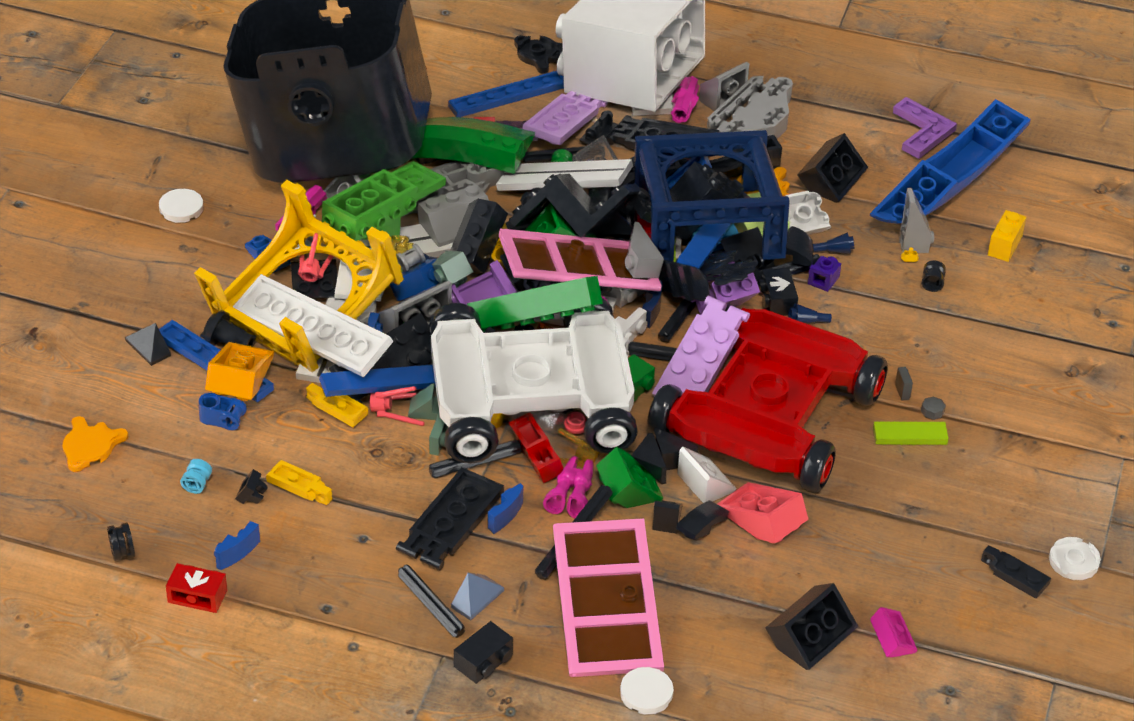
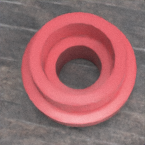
(575, 423)

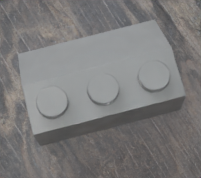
(444, 213)
(424, 302)

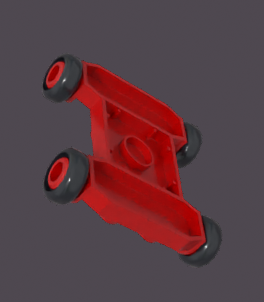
(769, 394)

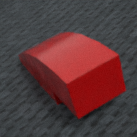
(536, 447)

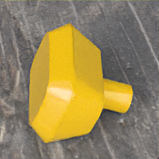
(910, 255)

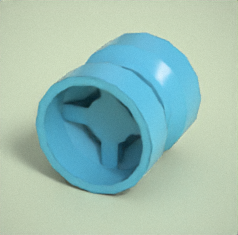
(196, 476)

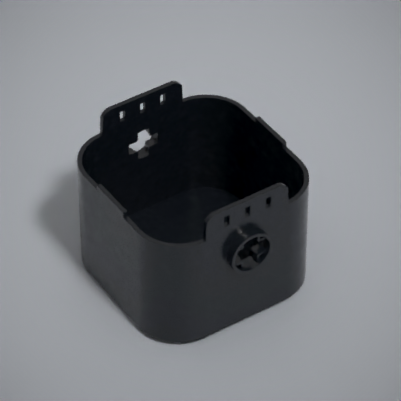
(327, 93)

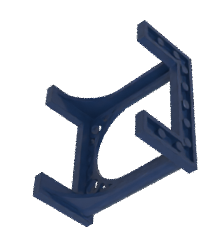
(757, 175)

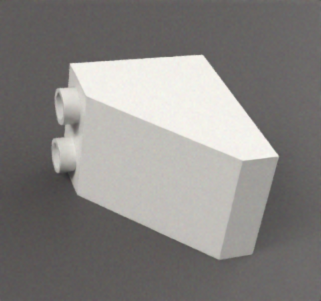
(630, 48)

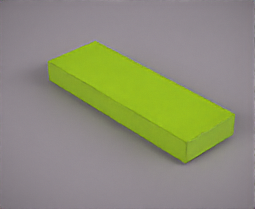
(910, 433)

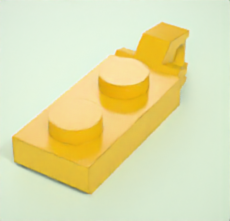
(340, 407)
(299, 482)

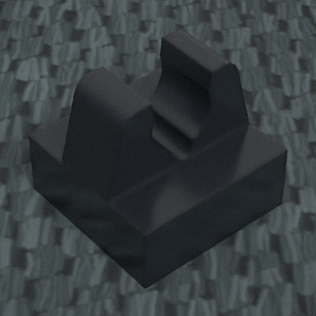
(249, 488)

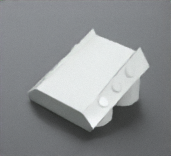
(806, 212)

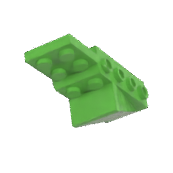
(380, 200)

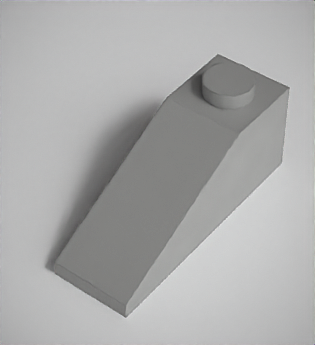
(915, 227)
(643, 257)

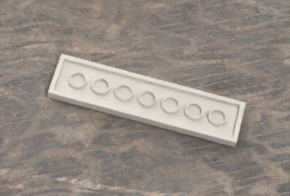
(327, 330)

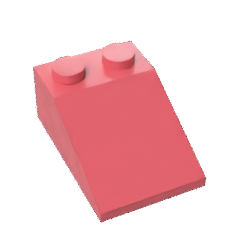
(765, 511)

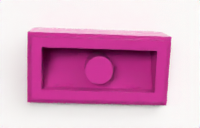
(892, 633)

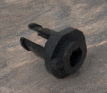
(222, 330)

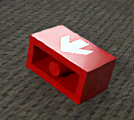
(196, 588)

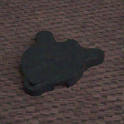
(538, 52)

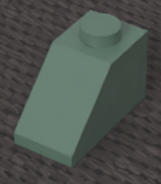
(451, 267)

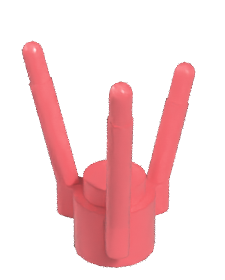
(310, 269)
(383, 400)

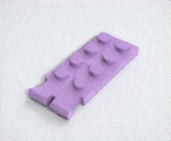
(563, 117)
(704, 347)

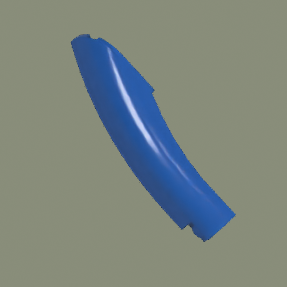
(956, 164)

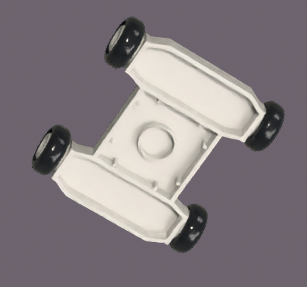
(530, 371)

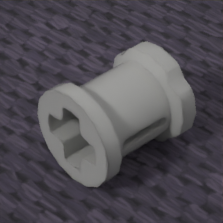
(410, 257)

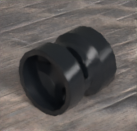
(933, 276)

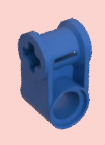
(219, 411)

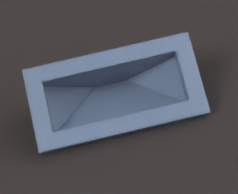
(475, 594)

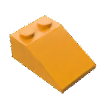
(238, 371)

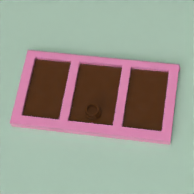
(570, 258)
(607, 597)

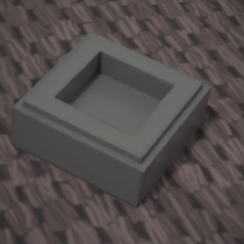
(903, 383)

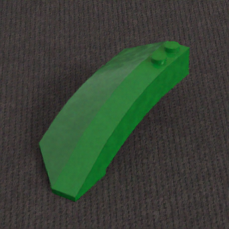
(475, 142)

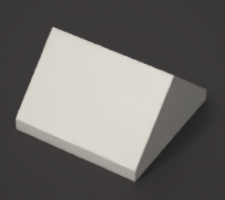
(703, 476)

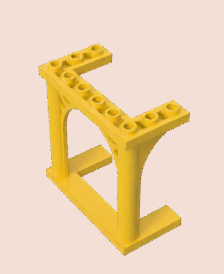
(294, 230)

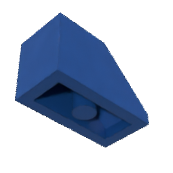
(416, 279)

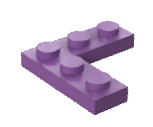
(934, 127)

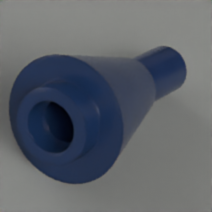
(839, 244)
(808, 315)

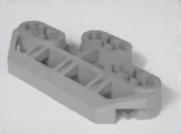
(764, 110)
(461, 175)

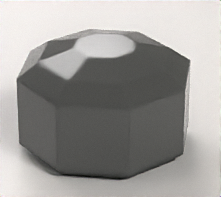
(933, 408)

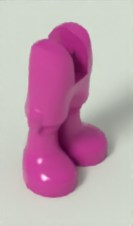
(570, 477)

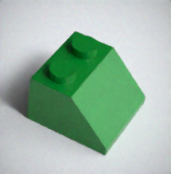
(628, 480)

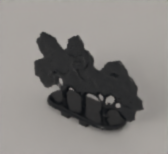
(693, 282)

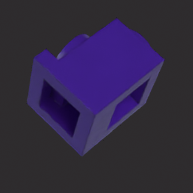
(825, 267)

